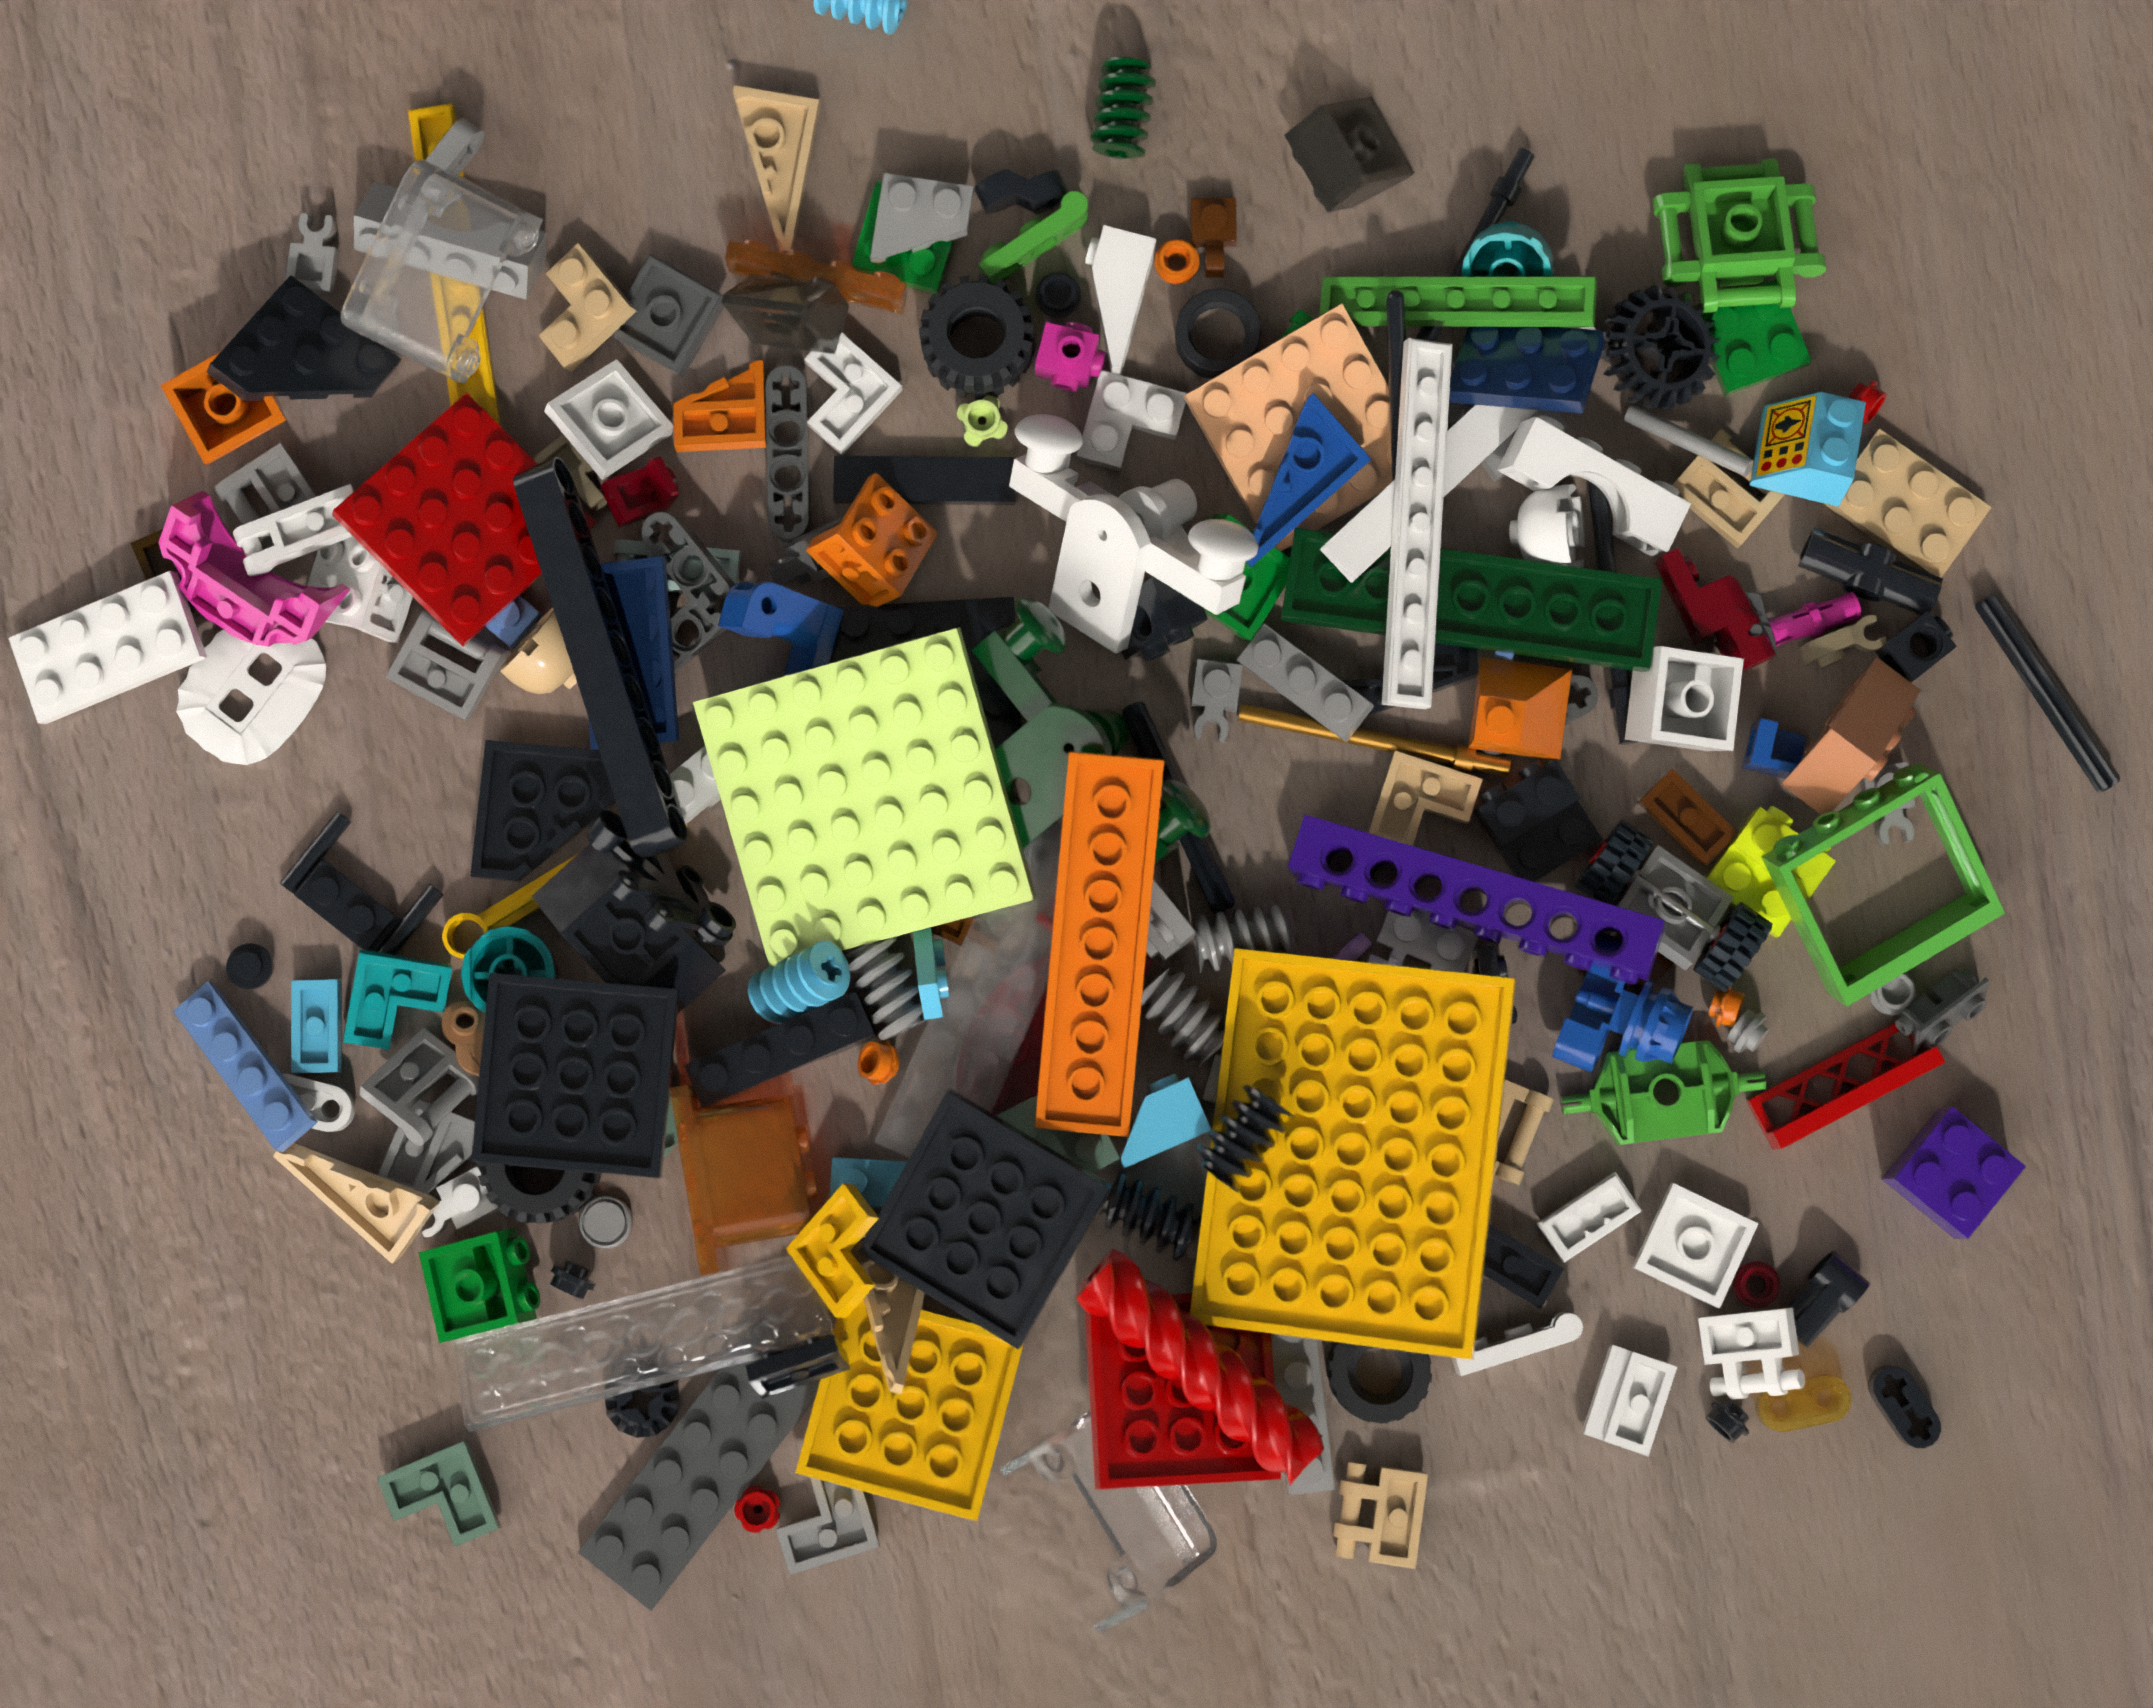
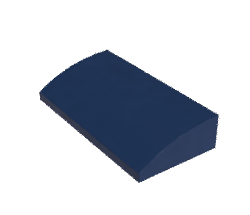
(643, 610)

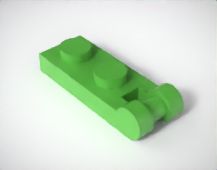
(1035, 239)

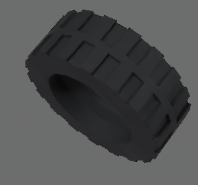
(1371, 1406)

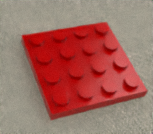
(450, 519)
(1147, 1427)

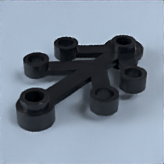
(684, 888)

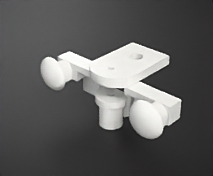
(1123, 537)

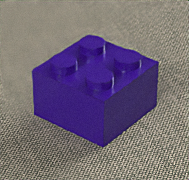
(1953, 1172)

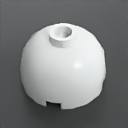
(1550, 527)

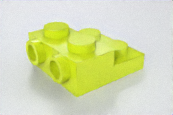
(1745, 876)

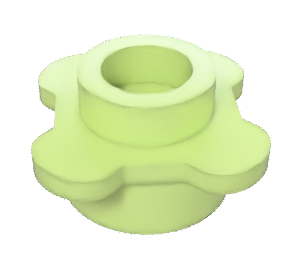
(984, 408)

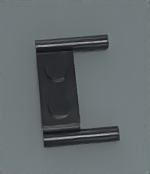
(347, 904)

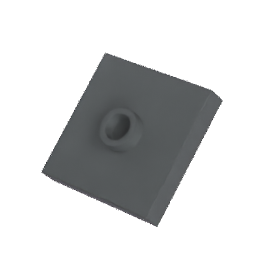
(670, 315)

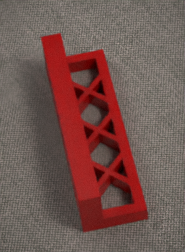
(1847, 1101)

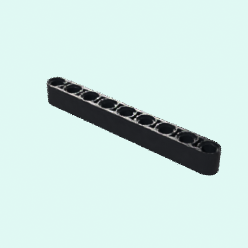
(600, 658)

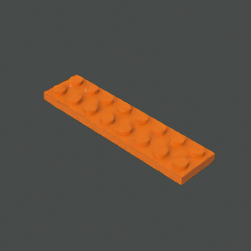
(1099, 943)

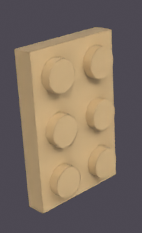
(1910, 506)

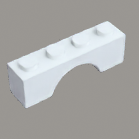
(1642, 510)

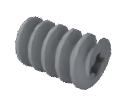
(1256, 934)
(886, 988)
(1183, 1016)

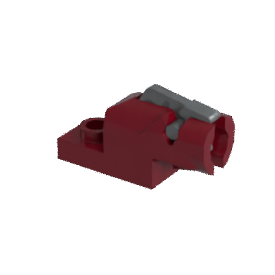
(1718, 611)

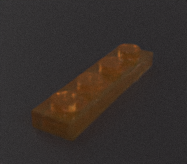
(875, 291)

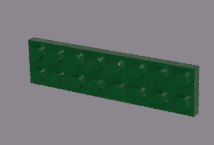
(1489, 604)

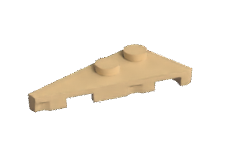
(781, 141)
(375, 1207)
(893, 1316)

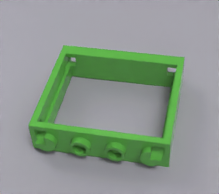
(1921, 939)

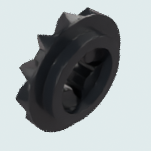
(633, 1421)

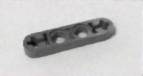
(784, 454)

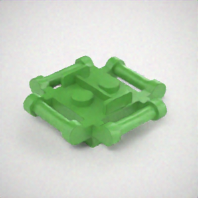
(1740, 234)

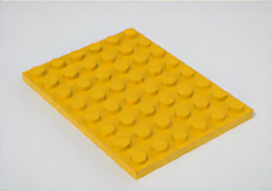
(1383, 1183)

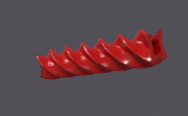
(1209, 1371)

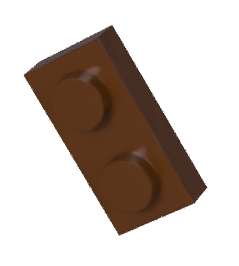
(1687, 817)

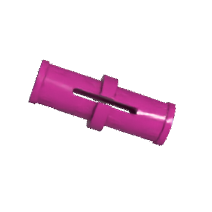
(1815, 619)

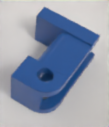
(779, 612)

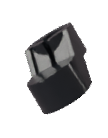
(1011, 189)

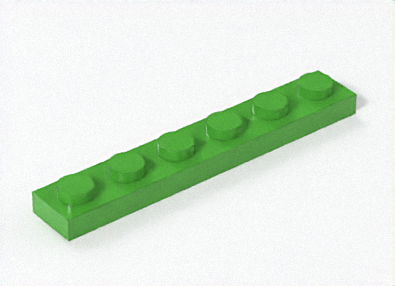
(1467, 300)

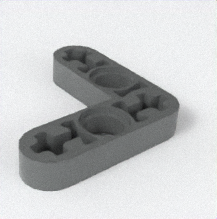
(702, 605)

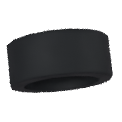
(1203, 302)

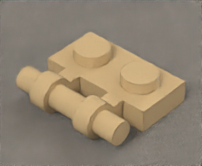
(1395, 1519)

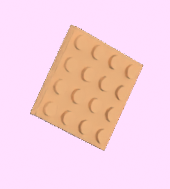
(1257, 403)

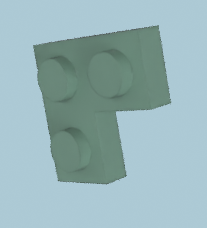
(445, 1479)

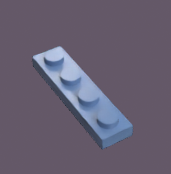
(245, 1066)

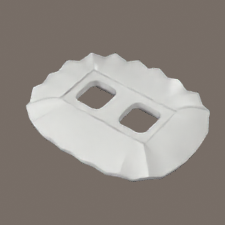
(276, 707)

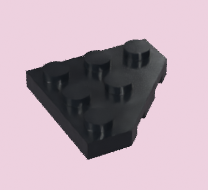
(301, 352)
(534, 805)

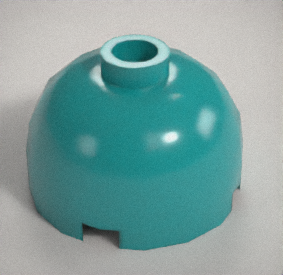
(1509, 251)
(504, 952)

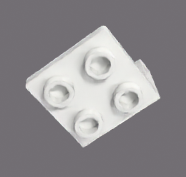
(375, 598)

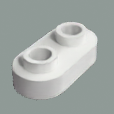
(317, 1096)

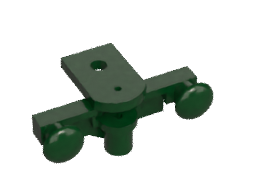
(1053, 729)

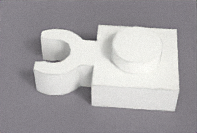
(462, 1202)

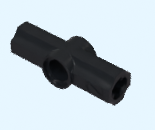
(1870, 572)

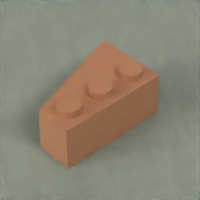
(1854, 738)

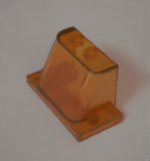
(742, 1172)

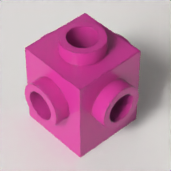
(1065, 341)

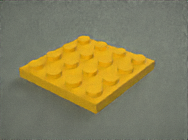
(933, 1438)

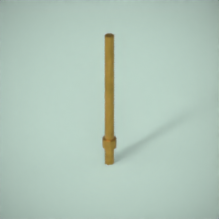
(1462, 757)

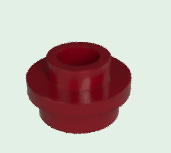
(1770, 1280)

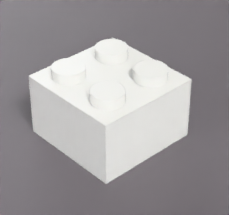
(1685, 700)

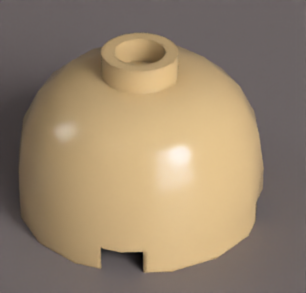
(540, 659)

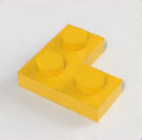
(825, 1249)

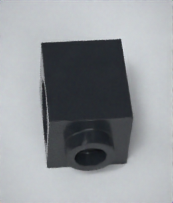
(1901, 658)

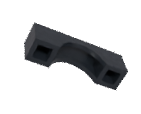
(780, 1050)

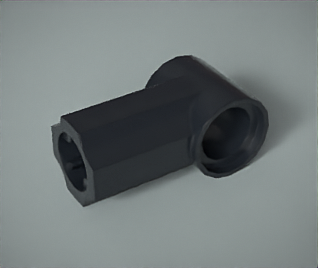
(1830, 1289)

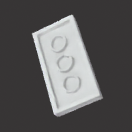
(107, 647)

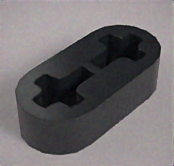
(1895, 1412)

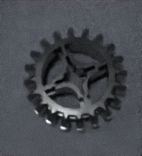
(1680, 334)

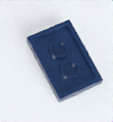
(1527, 367)

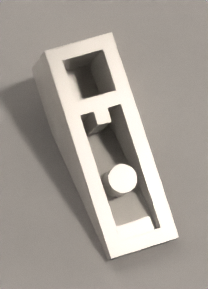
(1119, 279)

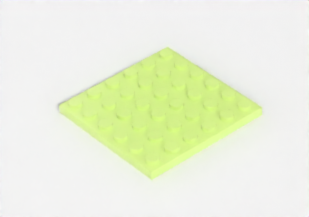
(865, 797)

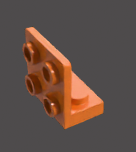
(874, 544)

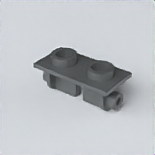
(1932, 1023)

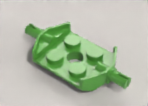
(1630, 1113)

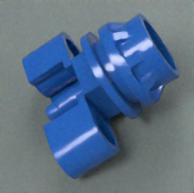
(1649, 1022)

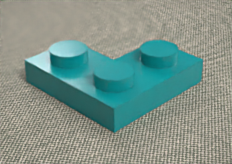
(383, 984)

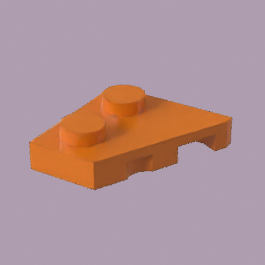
(724, 414)

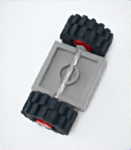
(1682, 899)

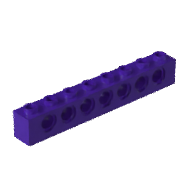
(1321, 840)

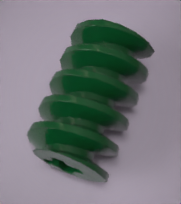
(1120, 109)

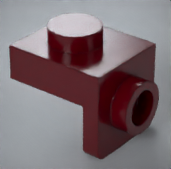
(641, 492)

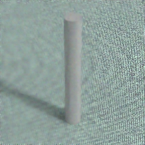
(1688, 440)

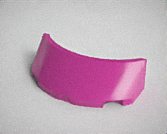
(216, 583)

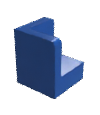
(1772, 749)

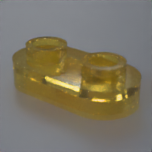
(1802, 1405)

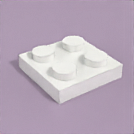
(609, 419)
(1695, 1245)

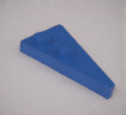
(1313, 468)

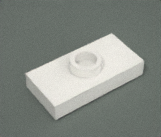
(1589, 1217)

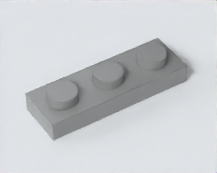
(1305, 683)

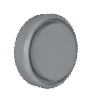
(605, 1221)

